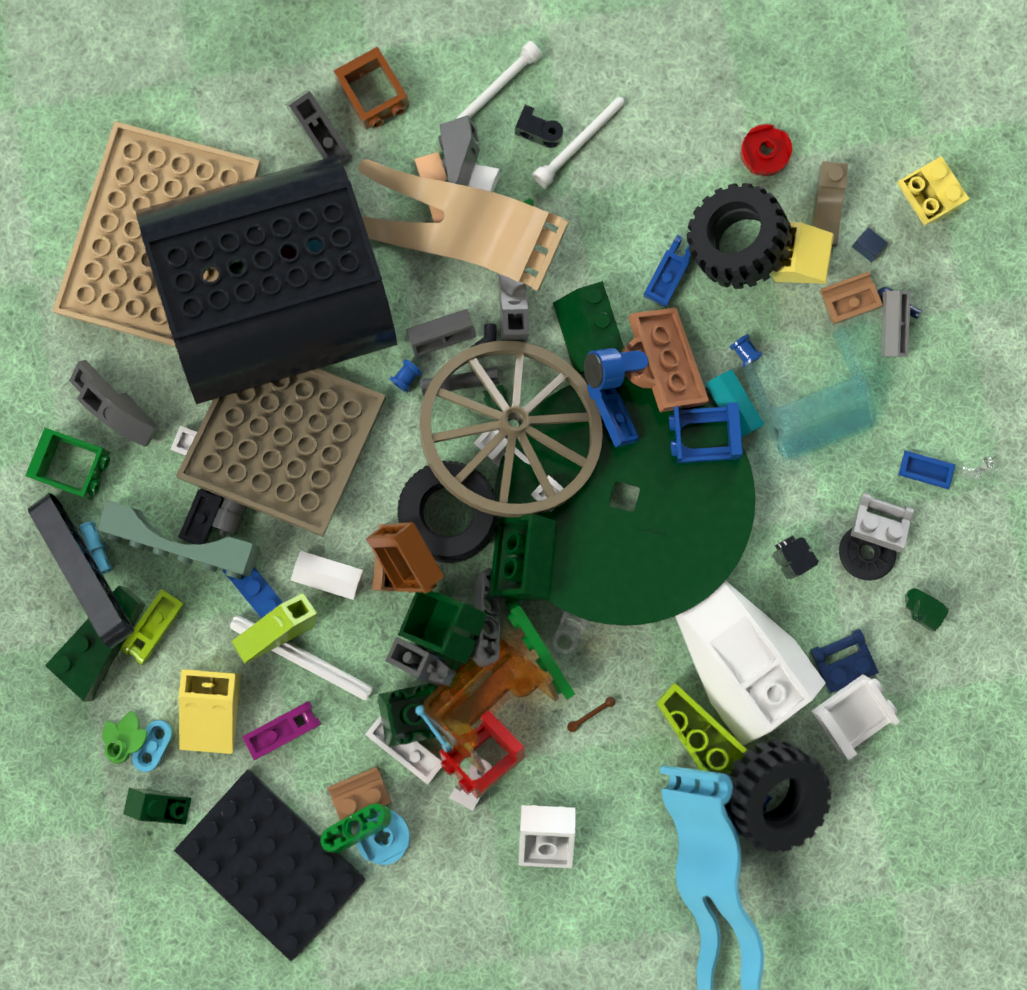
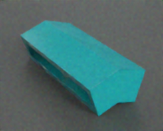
(727, 389)

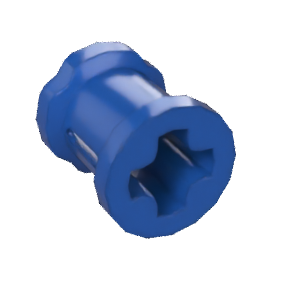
(745, 350)
(406, 376)

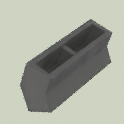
(441, 332)

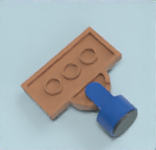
(653, 359)

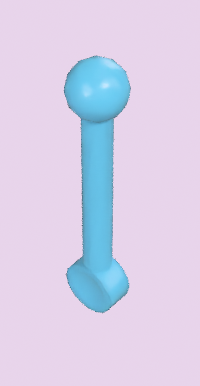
(445, 745)

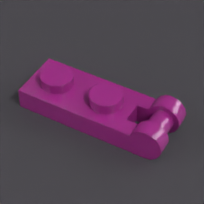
(280, 731)

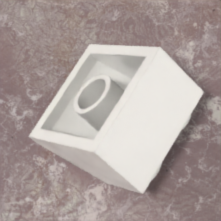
(547, 836)

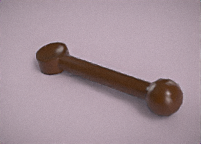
(573, 726)

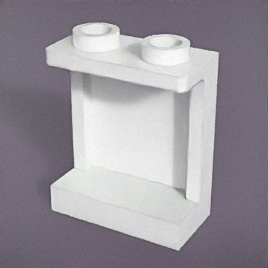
(855, 714)

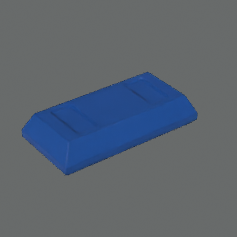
(926, 469)

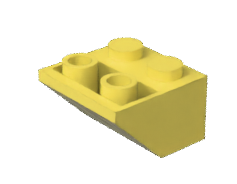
(933, 191)
(807, 256)

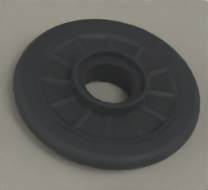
(864, 568)

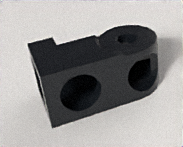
(537, 129)

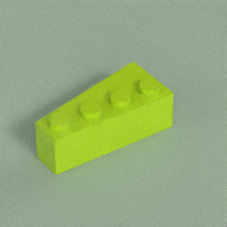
(700, 734)

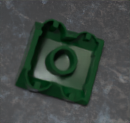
(399, 715)

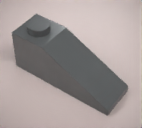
(317, 127)

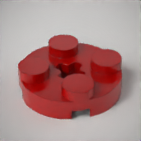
(771, 137)

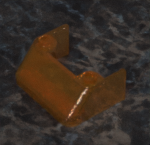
(477, 690)

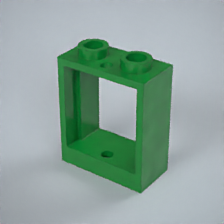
(45, 452)

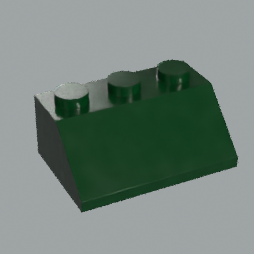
(587, 323)
(522, 558)

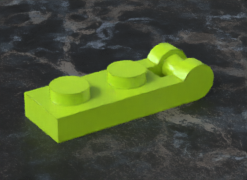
(152, 626)

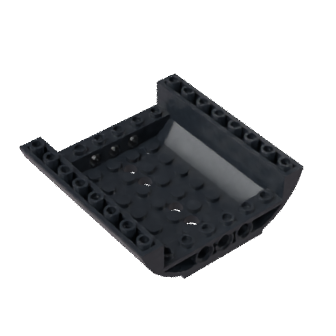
(279, 311)

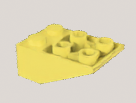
(208, 710)

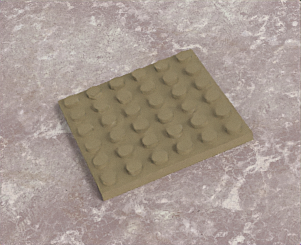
(285, 446)

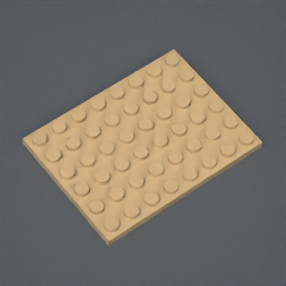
(109, 268)

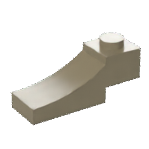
(830, 197)

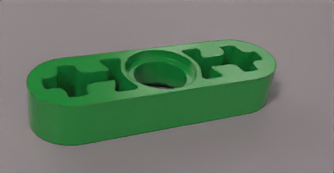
(366, 828)

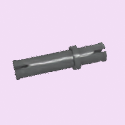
(462, 381)

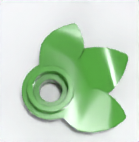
(123, 737)

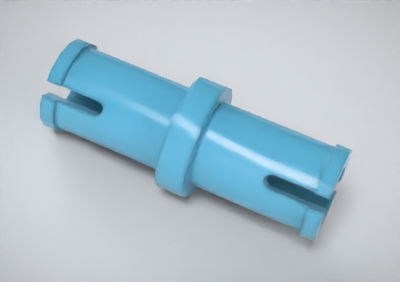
(95, 546)

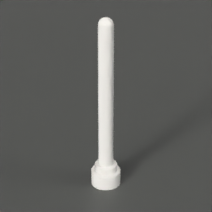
(529, 55)
(545, 174)

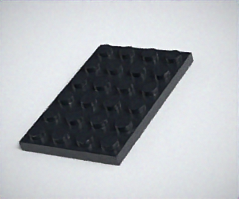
(269, 865)

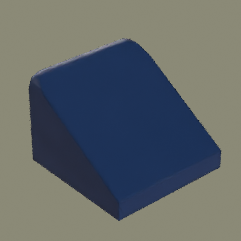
(869, 244)

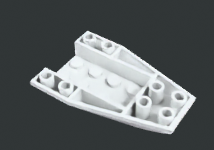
(747, 664)

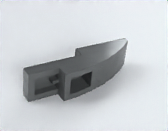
(111, 408)

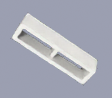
(327, 575)

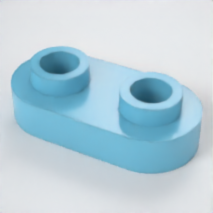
(153, 745)

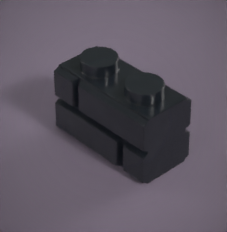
(794, 557)

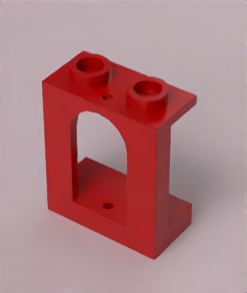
(489, 728)

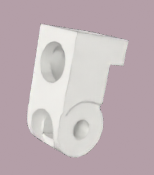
(470, 800)

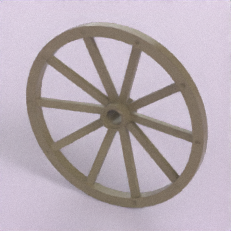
(507, 431)

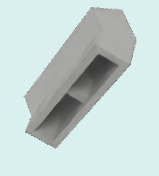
(895, 324)

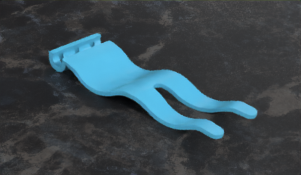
(711, 867)

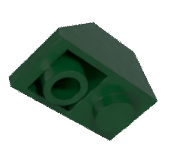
(156, 806)

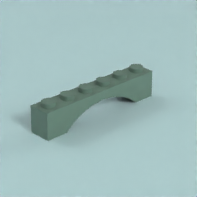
(227, 553)

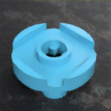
(392, 851)

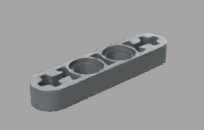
(491, 642)

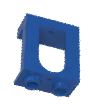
(707, 415)

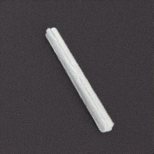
(312, 663)

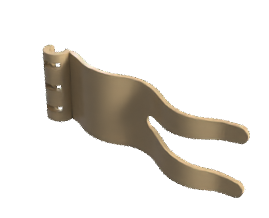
(475, 226)

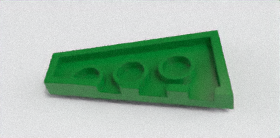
(533, 641)

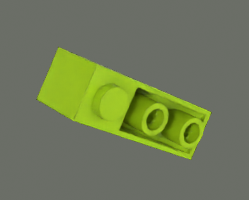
(276, 628)

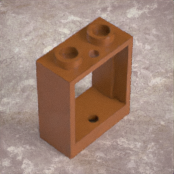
(360, 67)
(405, 557)

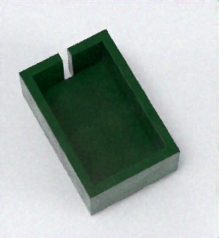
(443, 624)

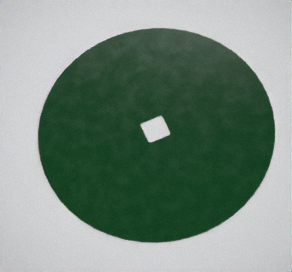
(599, 558)

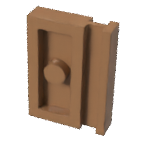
(850, 298)
(359, 792)

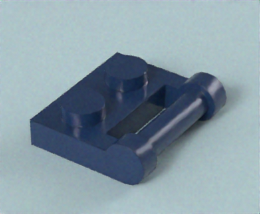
(847, 669)

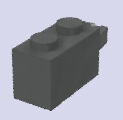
(420, 662)

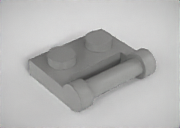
(881, 529)

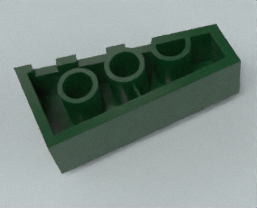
(85, 658)

